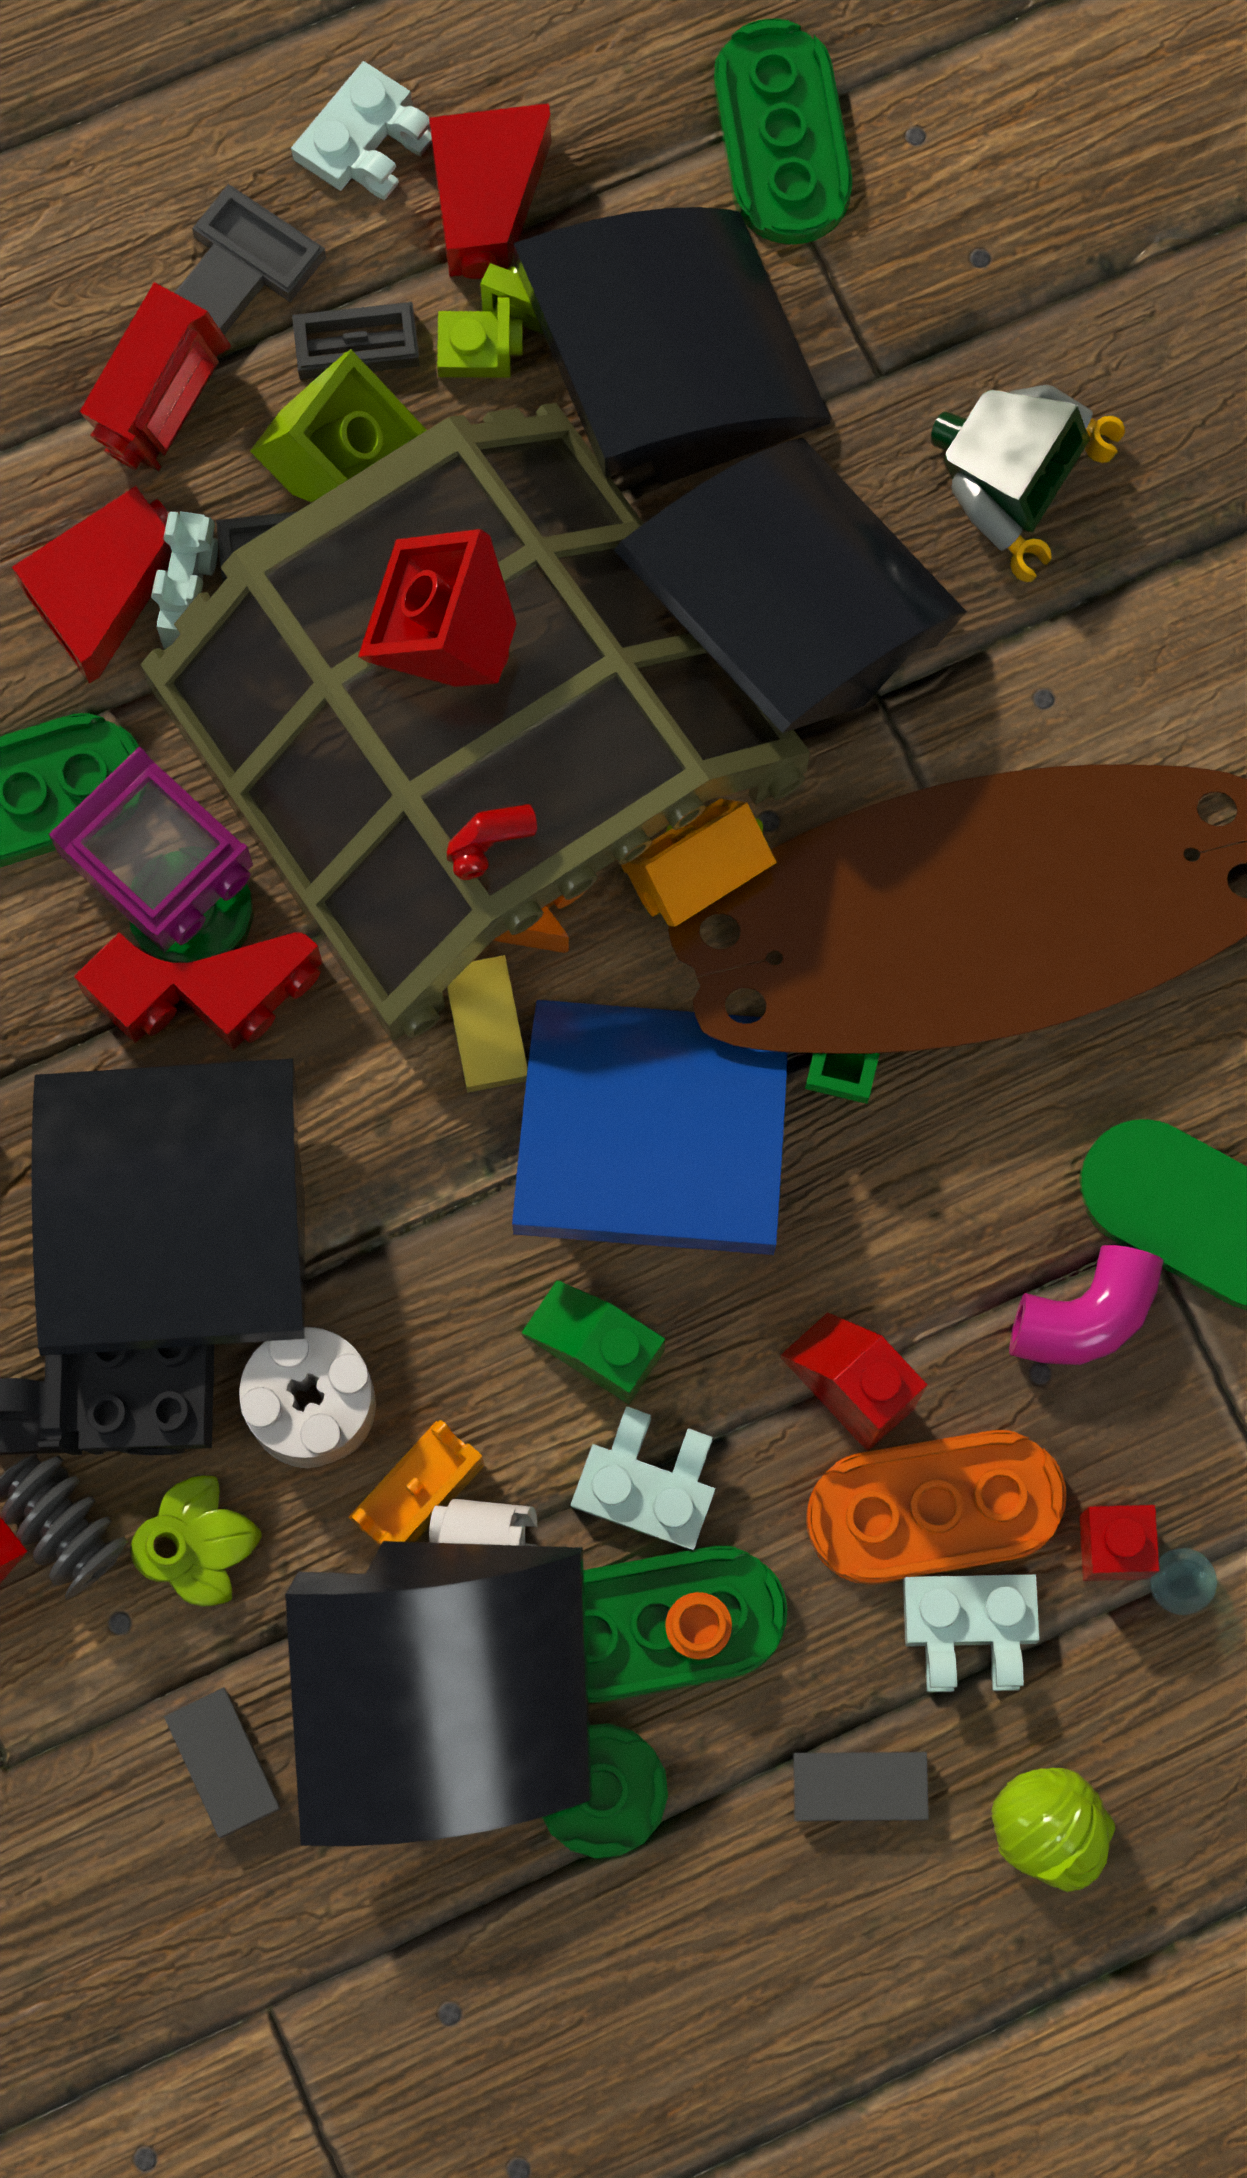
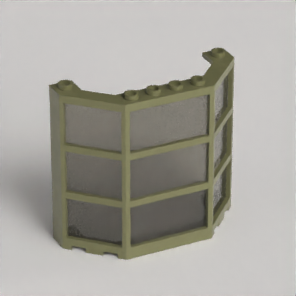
(370, 771)

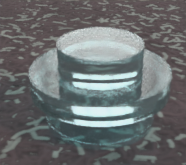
(1184, 1581)

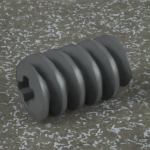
(57, 1523)

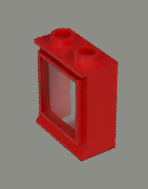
(153, 378)

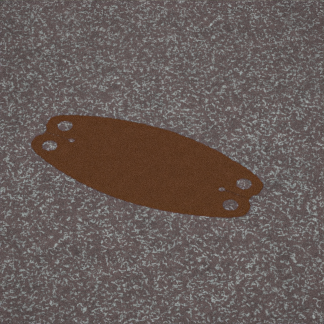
(976, 910)

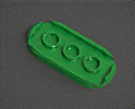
(782, 132)
(49, 773)
(1172, 1199)
(629, 1613)

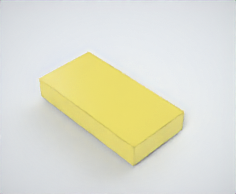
(487, 1025)

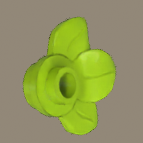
(204, 1538)

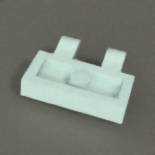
(354, 123)
(191, 557)
(643, 1495)
(971, 1612)

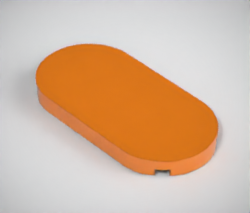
(935, 1507)

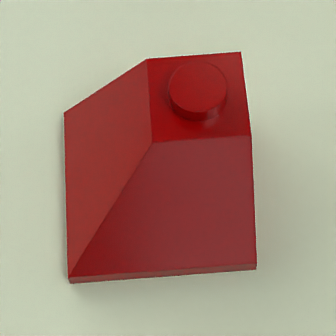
(442, 611)

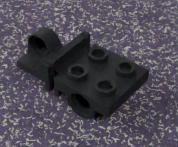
(112, 1402)

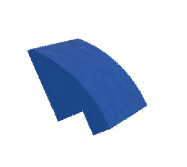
(648, 1131)

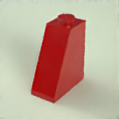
(487, 181)
(98, 578)
(856, 1377)

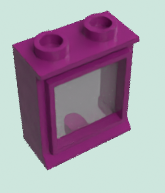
(153, 851)

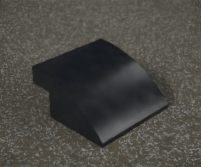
(669, 339)
(791, 584)
(167, 1207)
(439, 1692)

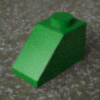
(595, 1339)

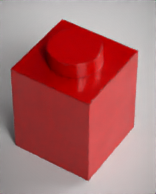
(1119, 1543)

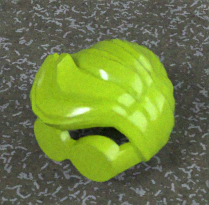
(1053, 1828)

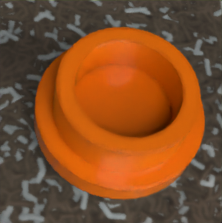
(698, 1626)

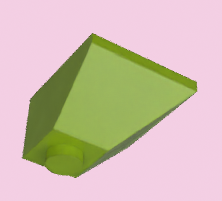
(334, 430)

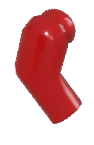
(482, 831)

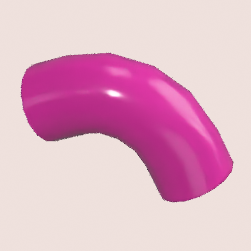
(1097, 1320)

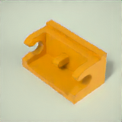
(700, 861)
(424, 1478)

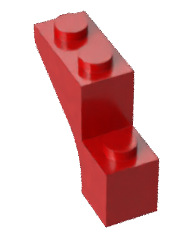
(226, 991)

